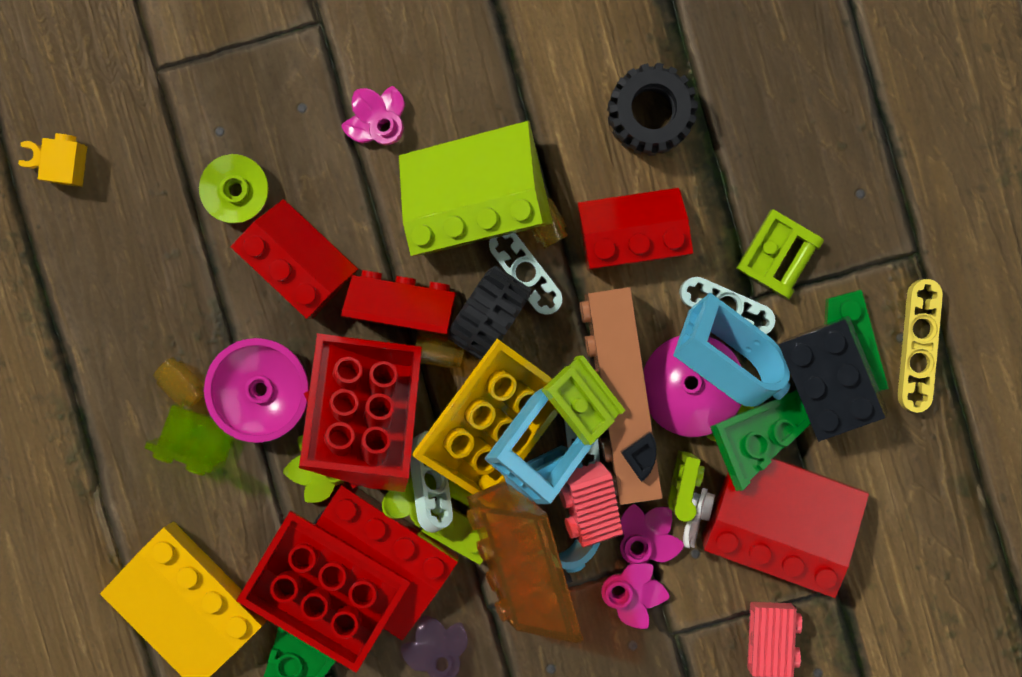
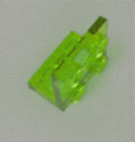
(191, 440)

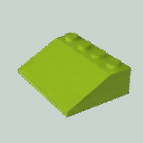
(472, 190)

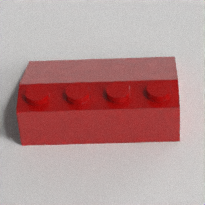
(361, 411)
(788, 525)
(395, 544)
(323, 591)

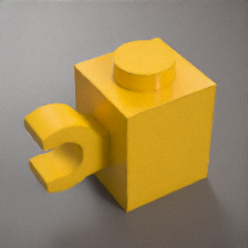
(58, 160)

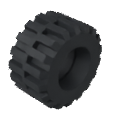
(668, 85)
(489, 312)

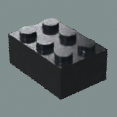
(833, 379)

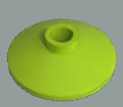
(217, 183)

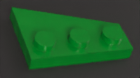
(854, 306)
(758, 435)
(296, 658)

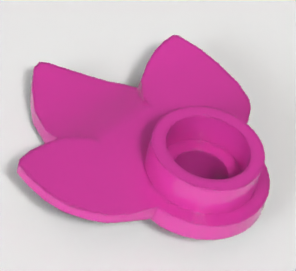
(372, 113)
(652, 531)
(639, 594)

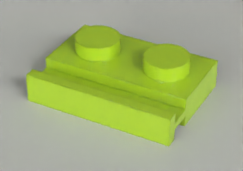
(583, 400)

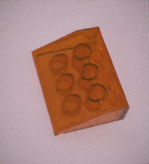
(523, 563)

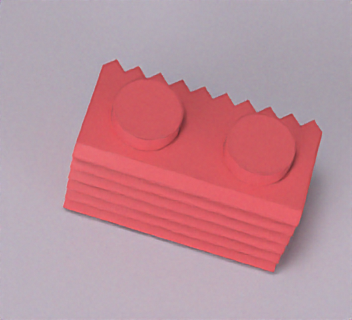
(591, 505)
(773, 639)

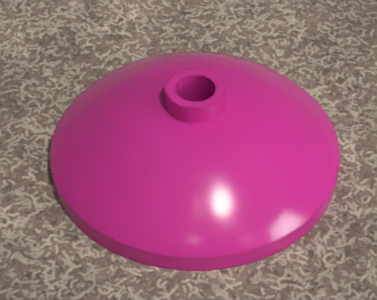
(233, 395)
(679, 408)

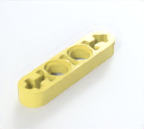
(927, 346)

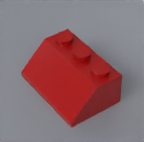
(634, 228)
(294, 258)
(400, 302)

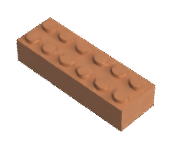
(619, 364)

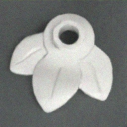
(704, 505)

